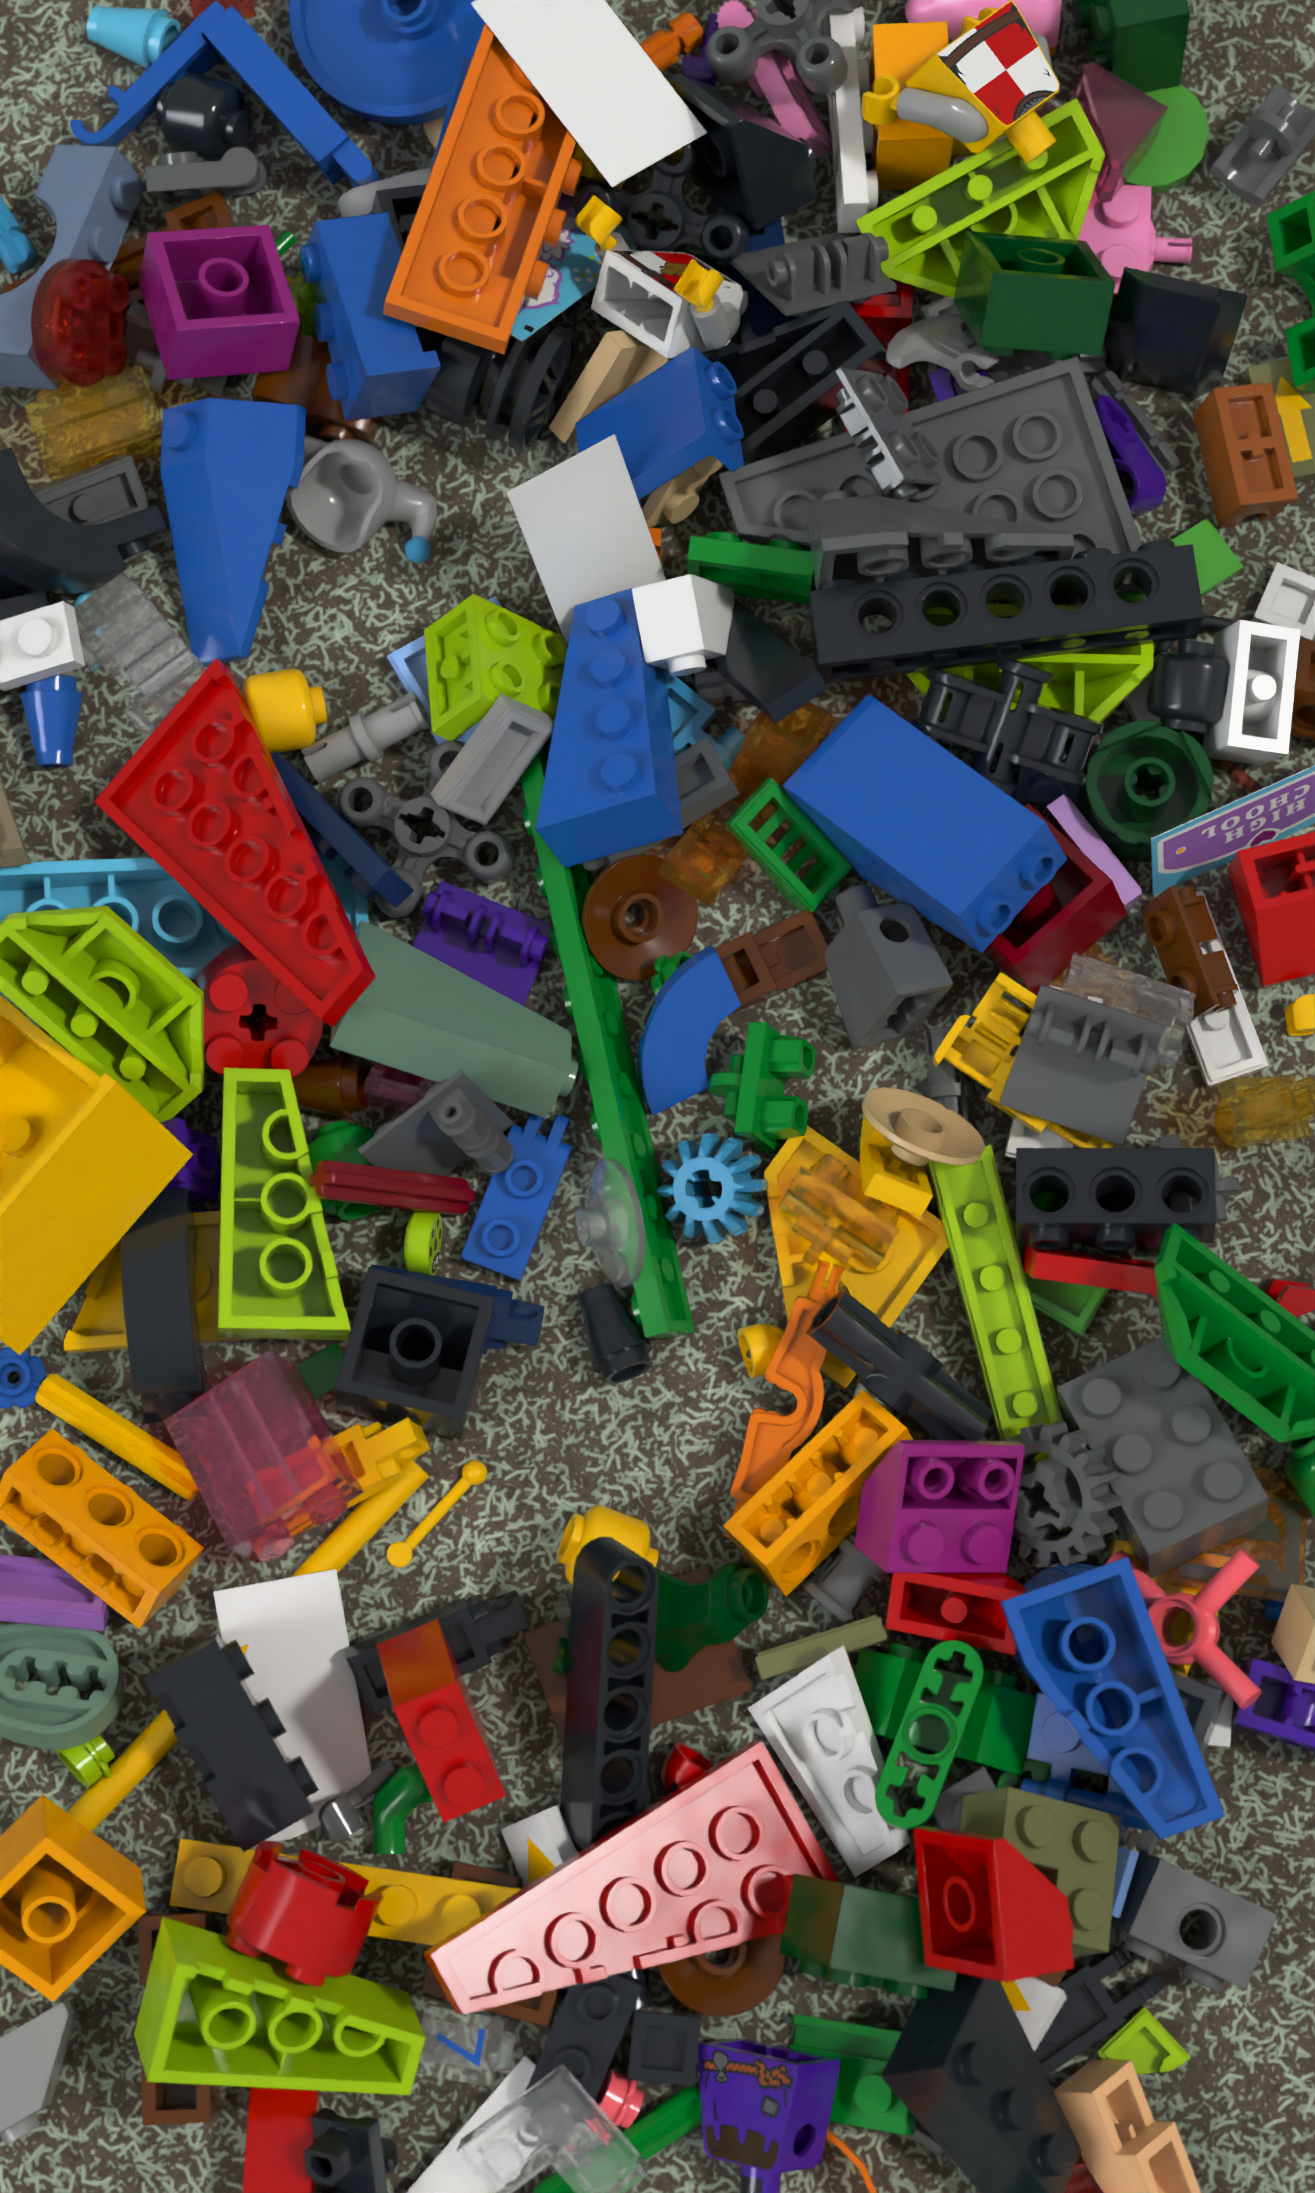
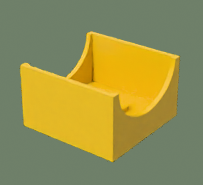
(72, 1173)

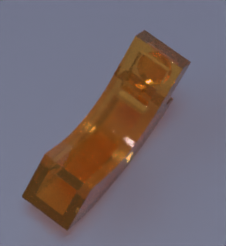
(709, 853)

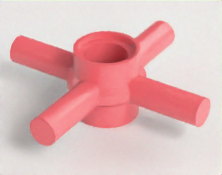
(1202, 1607)

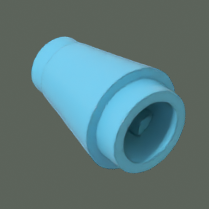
(133, 32)

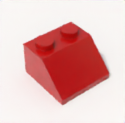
(988, 1908)

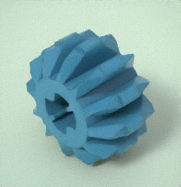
(714, 1163)

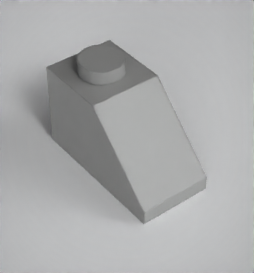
(31, 2068)

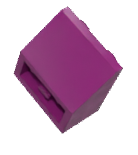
(941, 1507)

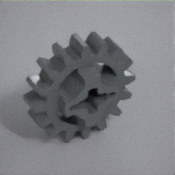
(1062, 1493)

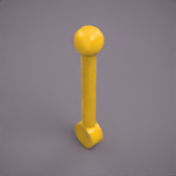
(400, 1553)

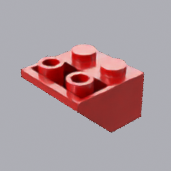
(1278, 906)

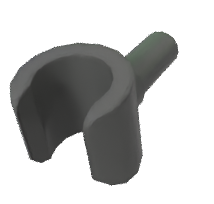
(339, 1815)

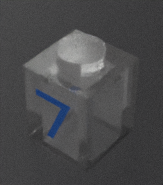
(465, 2046)

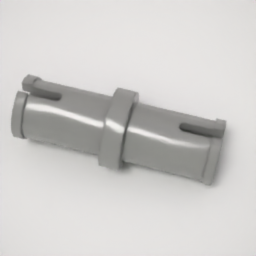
(366, 737)

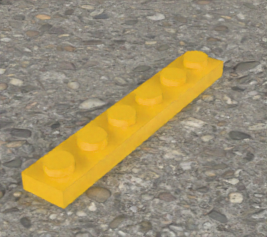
(413, 1904)

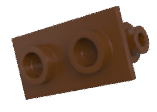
(1176, 928)

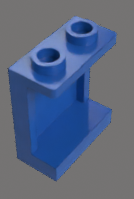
(670, 421)

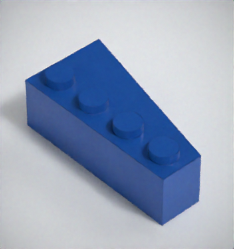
(611, 742)

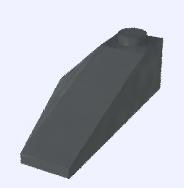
(885, 536)

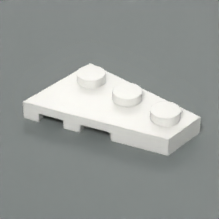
(833, 1757)

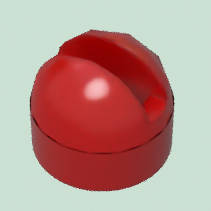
(682, 1766)

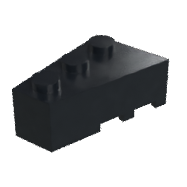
(982, 2090)

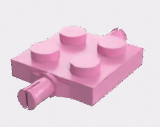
(1125, 235)

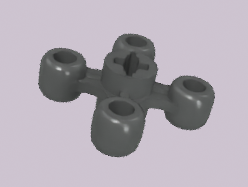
(790, 30)
(415, 858)

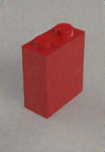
(440, 1720)

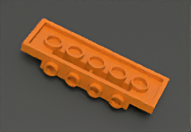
(487, 207)

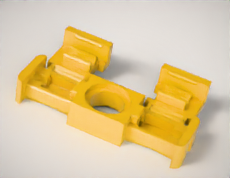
(988, 1046)

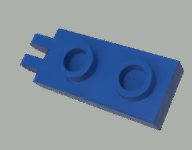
(519, 1200)

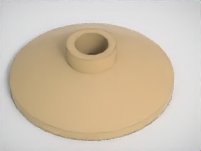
(922, 1128)

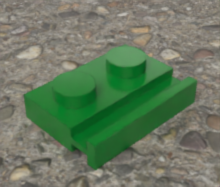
(767, 572)
(863, 2052)

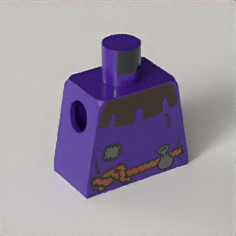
(765, 2108)

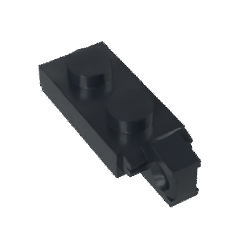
(470, 1628)

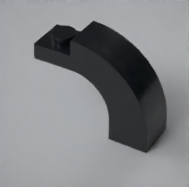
(60, 554)
(162, 1306)

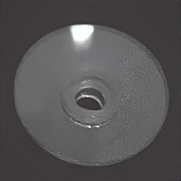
(613, 1223)

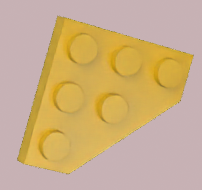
(882, 1291)

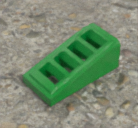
(830, 863)

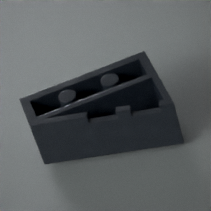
(791, 376)
(233, 1740)

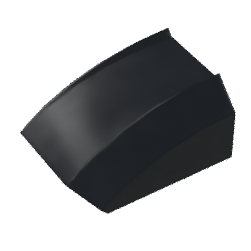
(1171, 332)

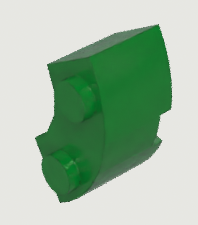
(996, 1728)

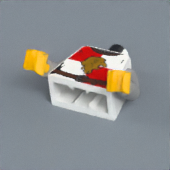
(660, 296)

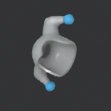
(352, 492)

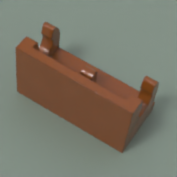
(1244, 453)

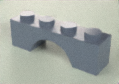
(92, 200)

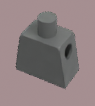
(883, 969)

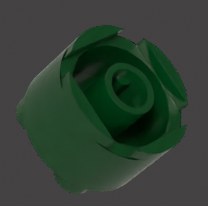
(1158, 761)

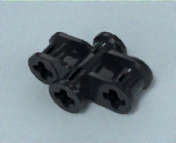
(1029, 733)

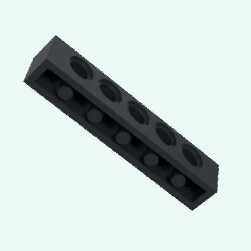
(978, 637)

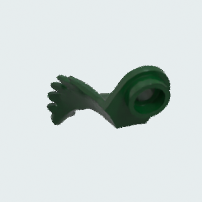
(696, 1614)

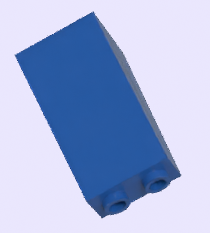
(925, 824)

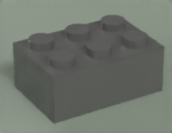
(1173, 1454)

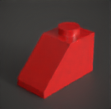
(954, 1607)

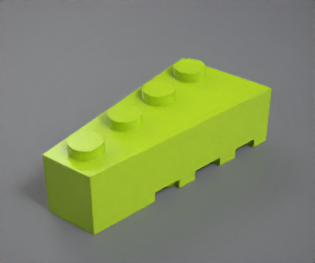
(272, 1235)

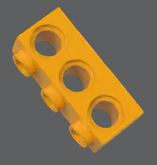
(815, 1495)
(96, 1528)

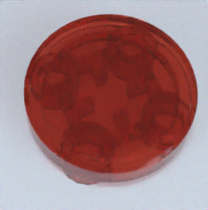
(80, 322)

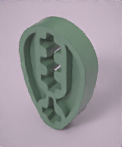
(56, 1652)

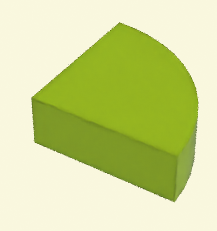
(1145, 2044)

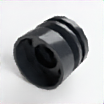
(517, 386)

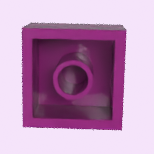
(218, 301)

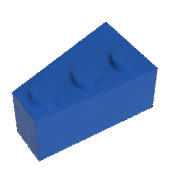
(373, 357)

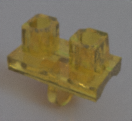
(1265, 1110)
(835, 1220)

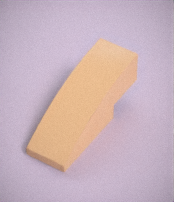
(1118, 2132)

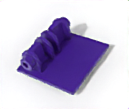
(484, 940)

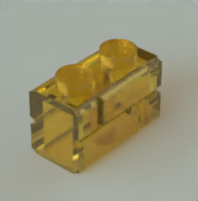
(96, 422)

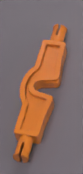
(793, 1368)

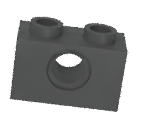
(1229, 1930)

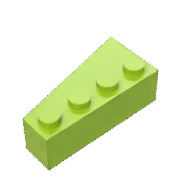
(250, 2024)

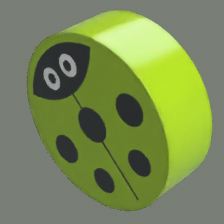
(423, 1242)

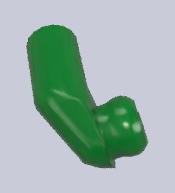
(391, 1806)

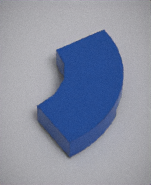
(679, 1030)

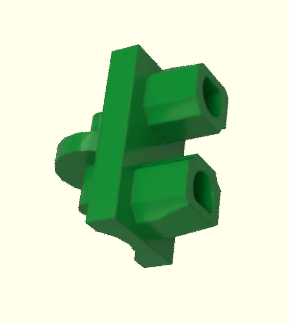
(757, 1086)

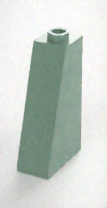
(442, 1021)

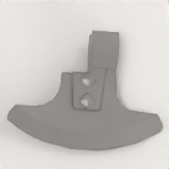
(944, 343)

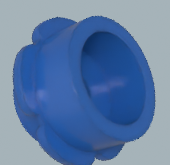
(31, 1372)

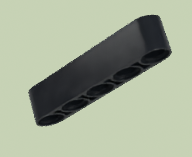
(603, 1742)

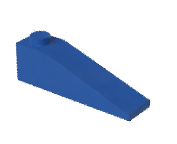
(224, 493)
(1110, 1681)

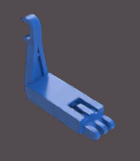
(264, 76)

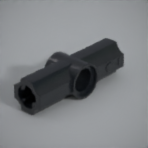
(898, 1370)

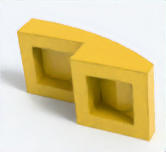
(888, 1176)

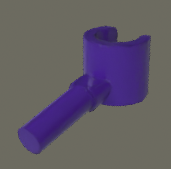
(699, 66)

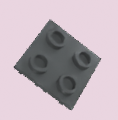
(818, 272)
(879, 405)
(1082, 1064)
(444, 1131)

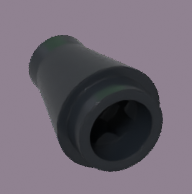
(613, 1336)

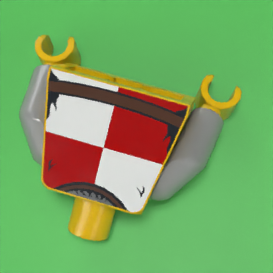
(978, 86)

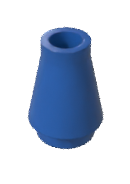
(52, 719)

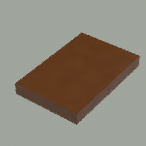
(709, 1678)

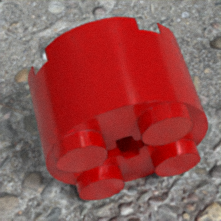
(282, 1036)
(302, 1913)

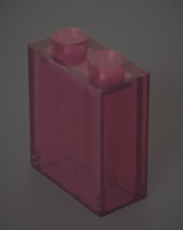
(263, 1458)

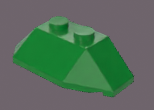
(1235, 1338)

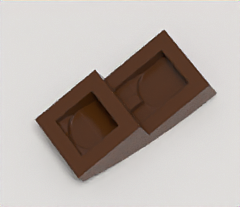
(774, 958)

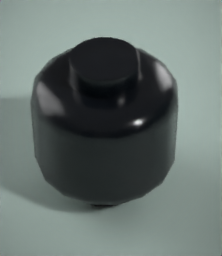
(203, 116)
(1188, 687)

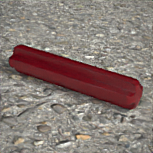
(391, 1188)

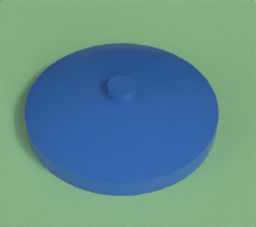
(386, 55)

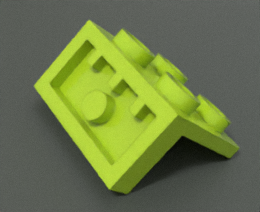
(486, 653)

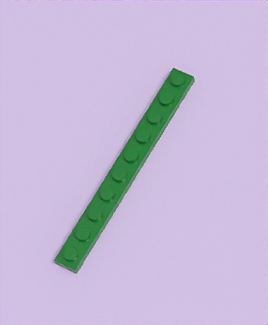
(609, 1067)

